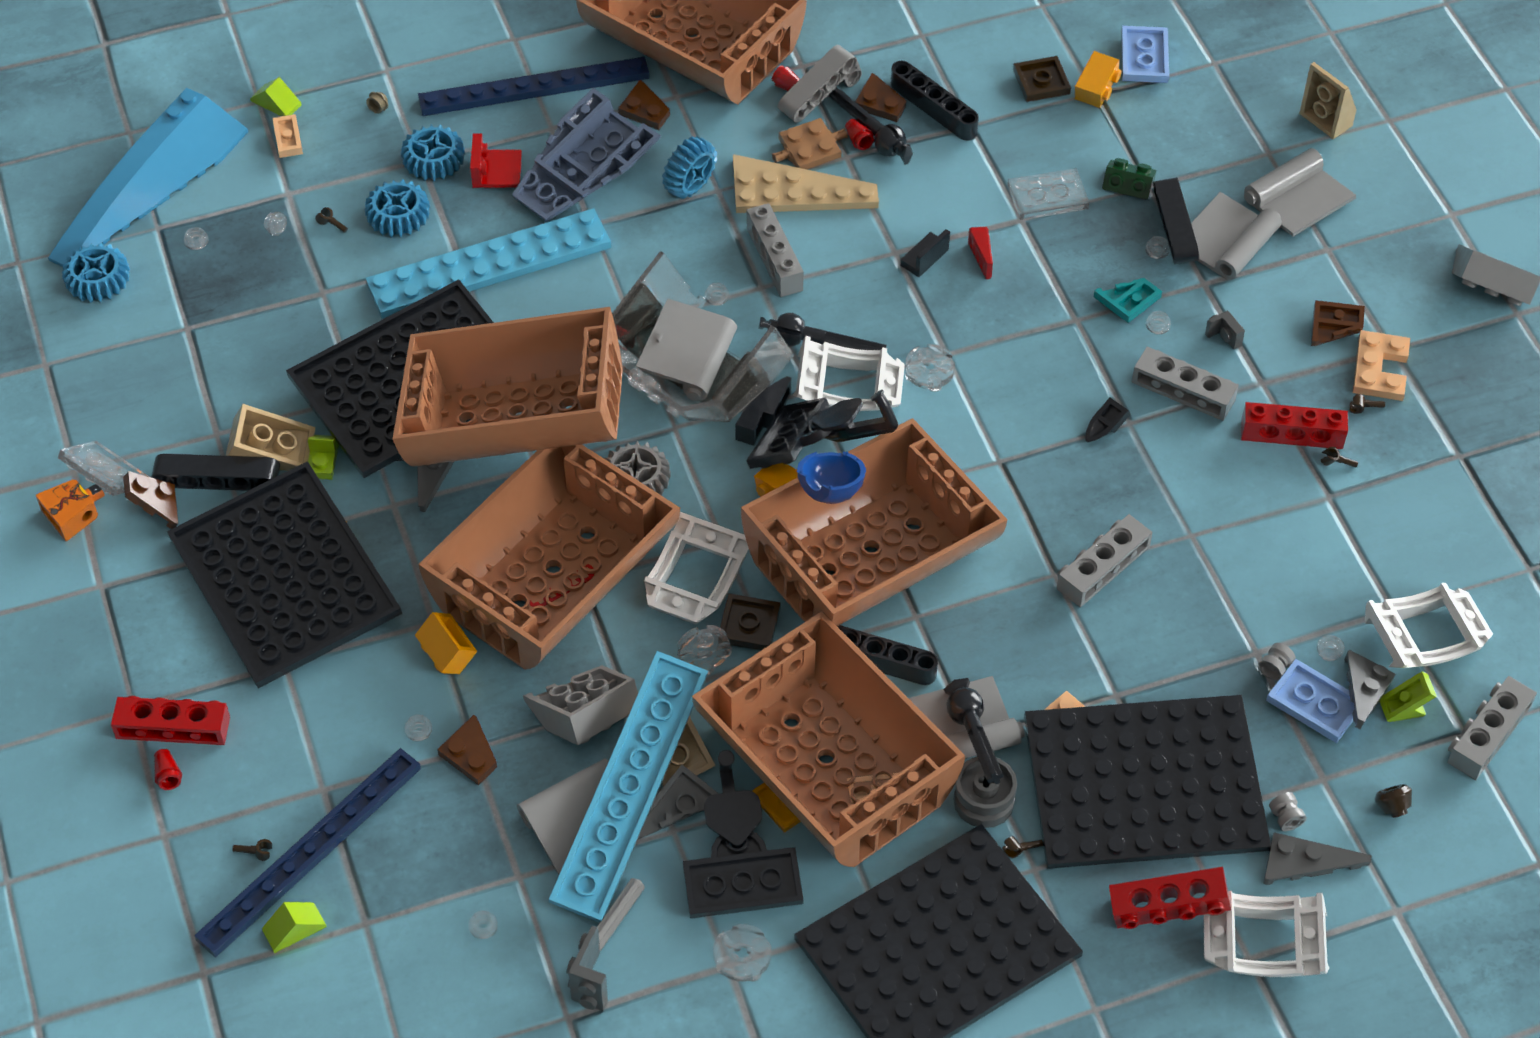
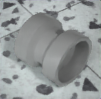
(1276, 661)
(1287, 811)

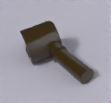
(327, 216)
(1359, 402)
(1334, 456)
(261, 844)
(1014, 849)

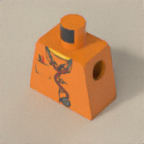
(70, 506)

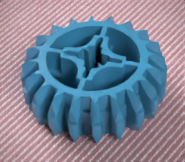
(432, 152)
(689, 167)
(397, 203)
(96, 272)

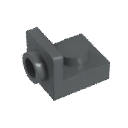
(1228, 328)

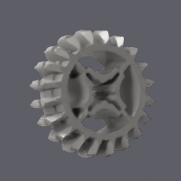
(650, 463)

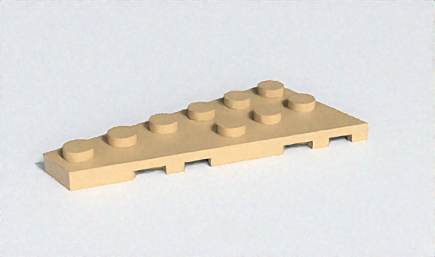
(797, 188)

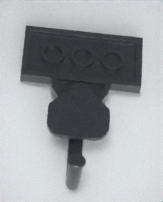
(813, 420)
(739, 875)

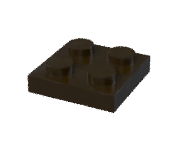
(1042, 78)
(750, 621)

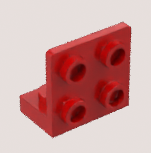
(494, 167)

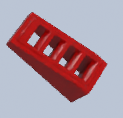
(981, 248)

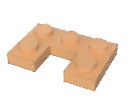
(1368, 376)

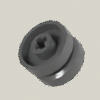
(983, 802)

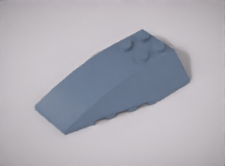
(582, 156)

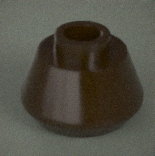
(1395, 800)

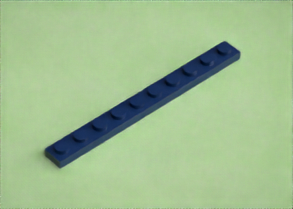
(533, 86)
(307, 853)

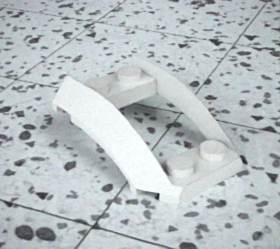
(815, 358)
(706, 537)
(1388, 622)
(1309, 935)

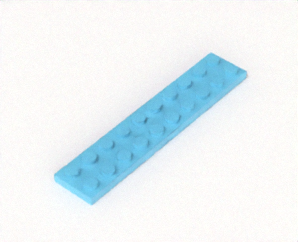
(491, 261)
(628, 787)

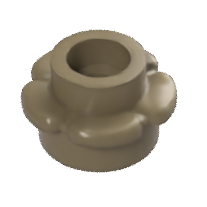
(377, 102)

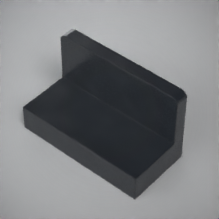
(926, 253)

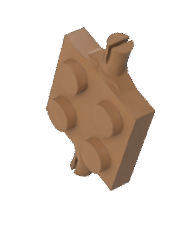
(809, 144)

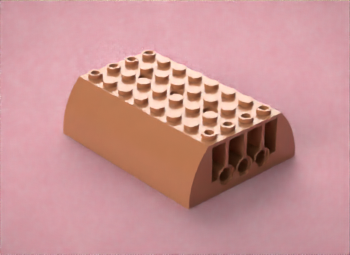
(734, 41)
(505, 370)
(903, 485)
(538, 524)
(844, 713)

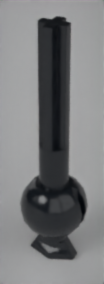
(888, 138)
(793, 330)
(966, 708)

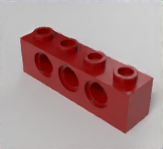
(1294, 425)
(129, 724)
(1179, 886)

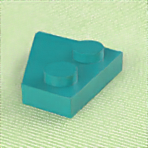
(1130, 298)

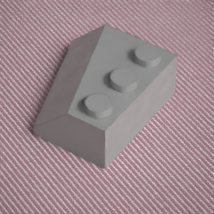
(1495, 276)
(585, 704)

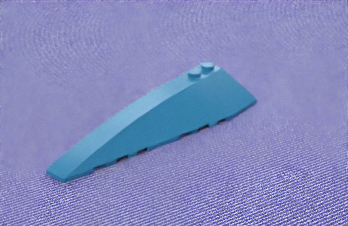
(167, 156)

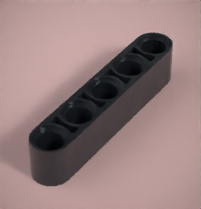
(934, 100)
(1176, 220)
(214, 471)
(889, 651)

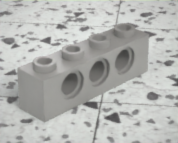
(775, 250)
(1185, 383)
(1103, 560)
(1473, 758)

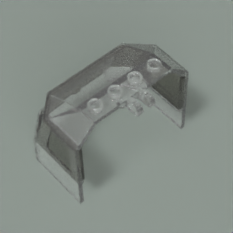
(737, 379)

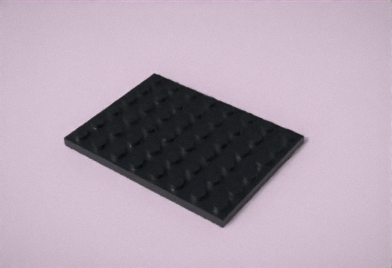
(360, 379)
(283, 574)
(1146, 781)
(938, 943)

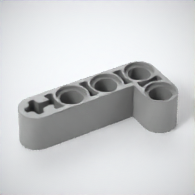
(819, 82)

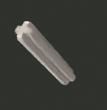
(619, 910)

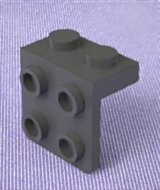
(585, 984)

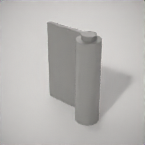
(1299, 192)
(1231, 234)
(687, 347)
(999, 728)
(560, 811)

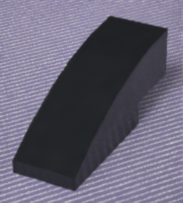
(762, 411)

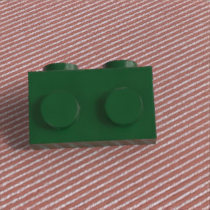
(1129, 178)

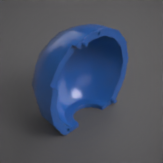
(831, 476)

